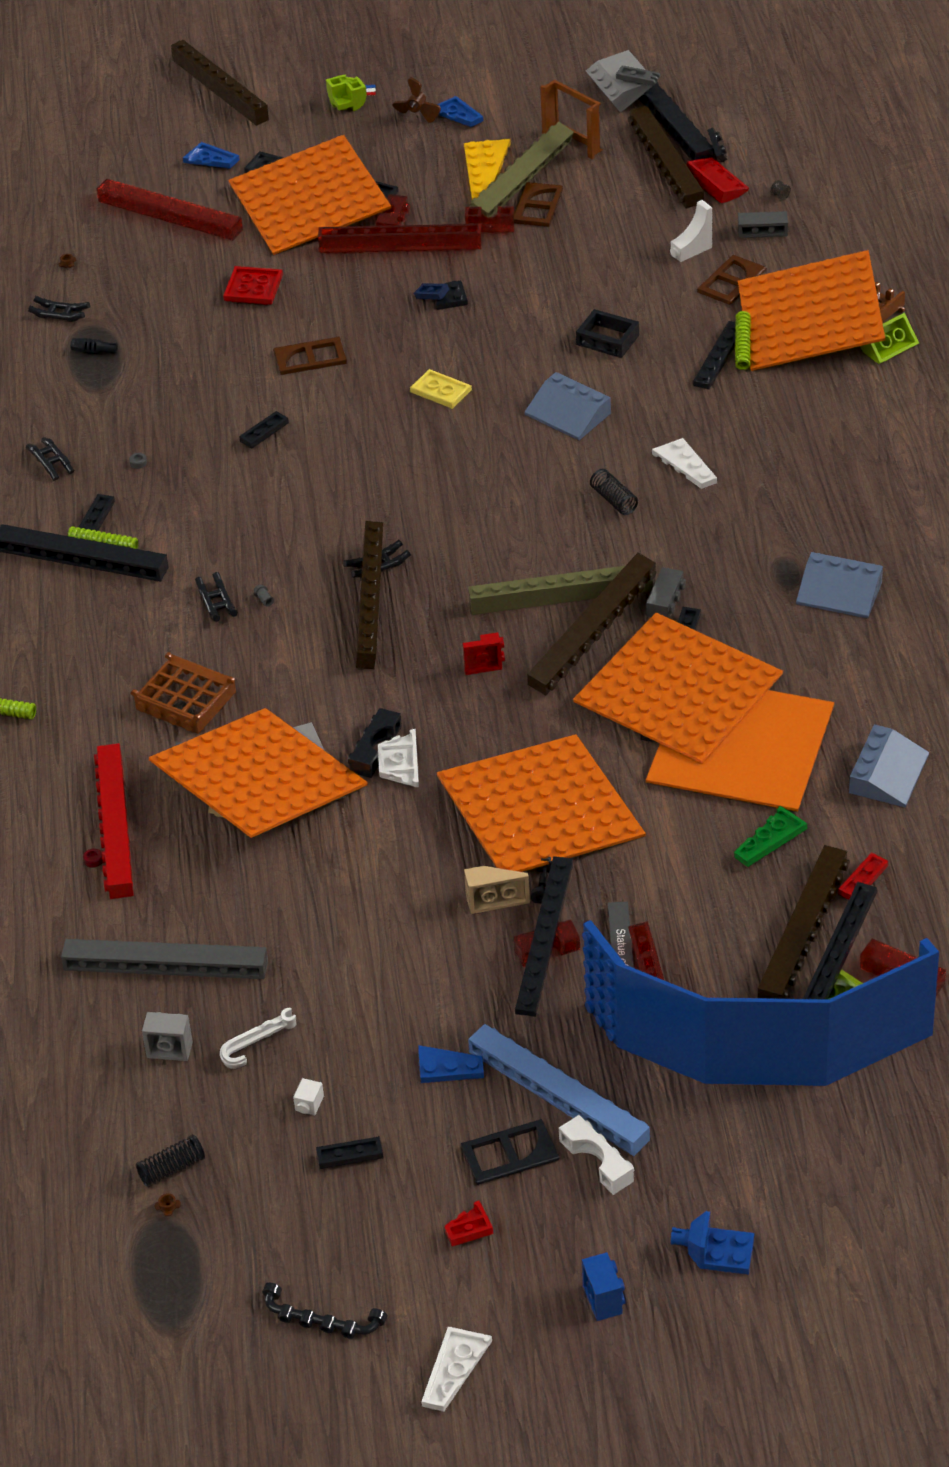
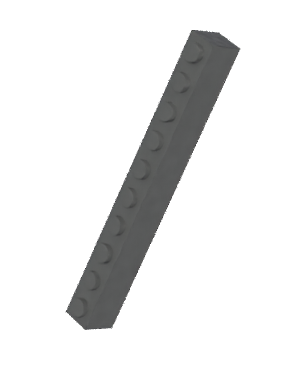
(164, 958)

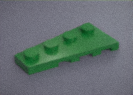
(775, 833)

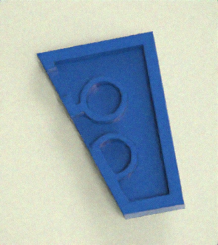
(459, 111)
(211, 156)
(447, 1065)

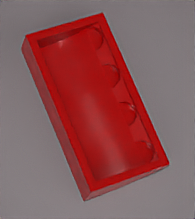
(716, 179)

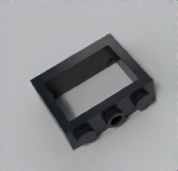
(605, 343)

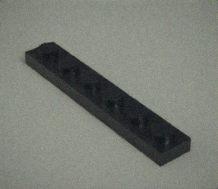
(716, 358)

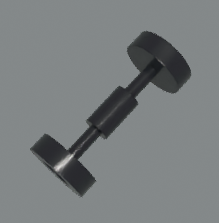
(538, 892)

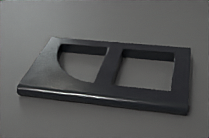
(542, 1154)

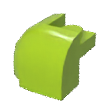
(346, 92)

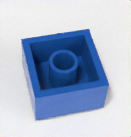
(603, 1286)

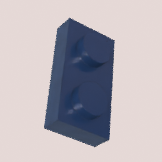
(431, 291)

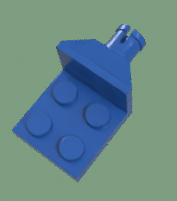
(715, 1247)

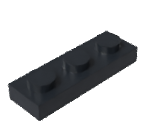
(264, 429)
(97, 512)
(349, 1152)

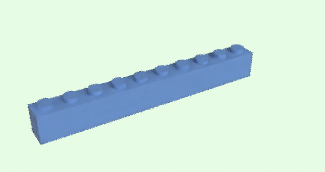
(559, 1089)

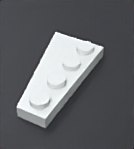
(686, 461)
(454, 1363)

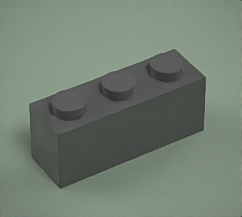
(762, 224)
(665, 592)

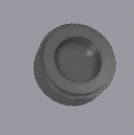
(138, 460)

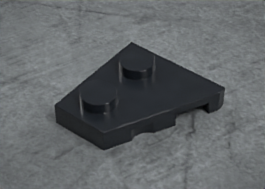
(718, 144)
(454, 297)

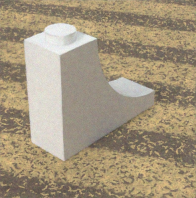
(696, 237)

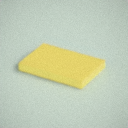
(440, 388)

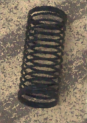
(614, 496)
(143, 1170)

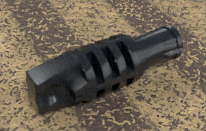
(95, 346)

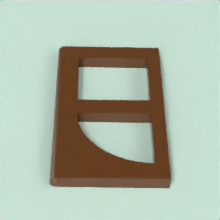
(530, 190)
(752, 270)
(284, 353)

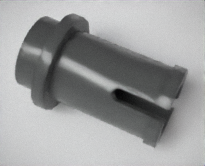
(261, 592)

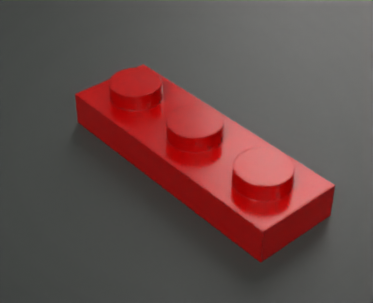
(866, 873)

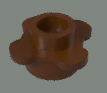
(67, 261)
(167, 1199)

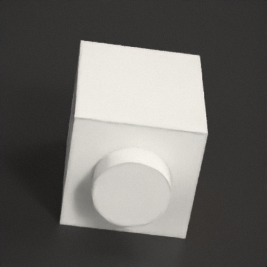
(308, 1096)

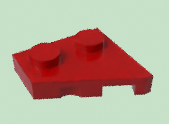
(469, 1226)

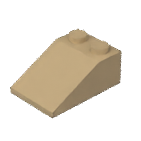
(495, 888)

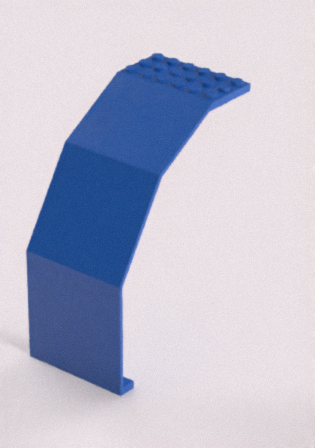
(759, 1037)

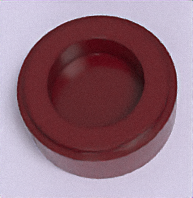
(92, 858)

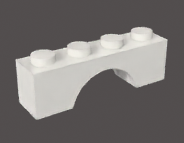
(580, 1137)

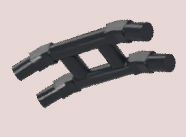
(52, 305)
(47, 463)
(388, 563)
(221, 591)

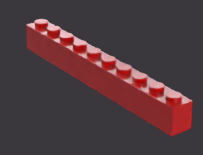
(115, 823)

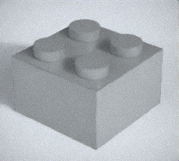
(167, 1036)

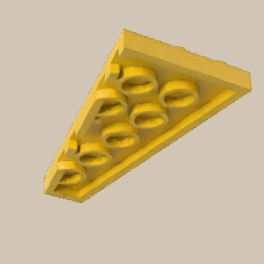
(484, 163)

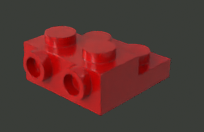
(483, 654)

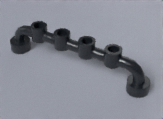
(328, 1322)

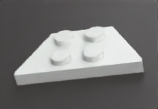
(399, 759)

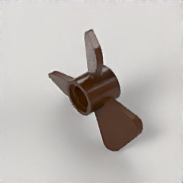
(418, 102)

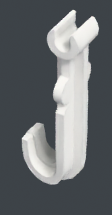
(265, 1030)

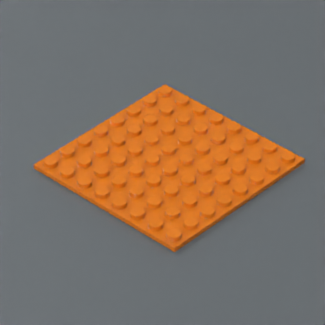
(307, 192)
(812, 310)
(678, 687)
(760, 760)
(258, 772)
(540, 804)

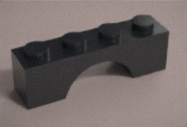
(383, 727)

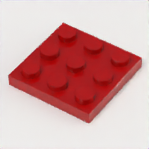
(253, 285)

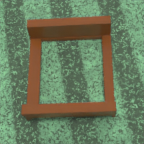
(550, 115)

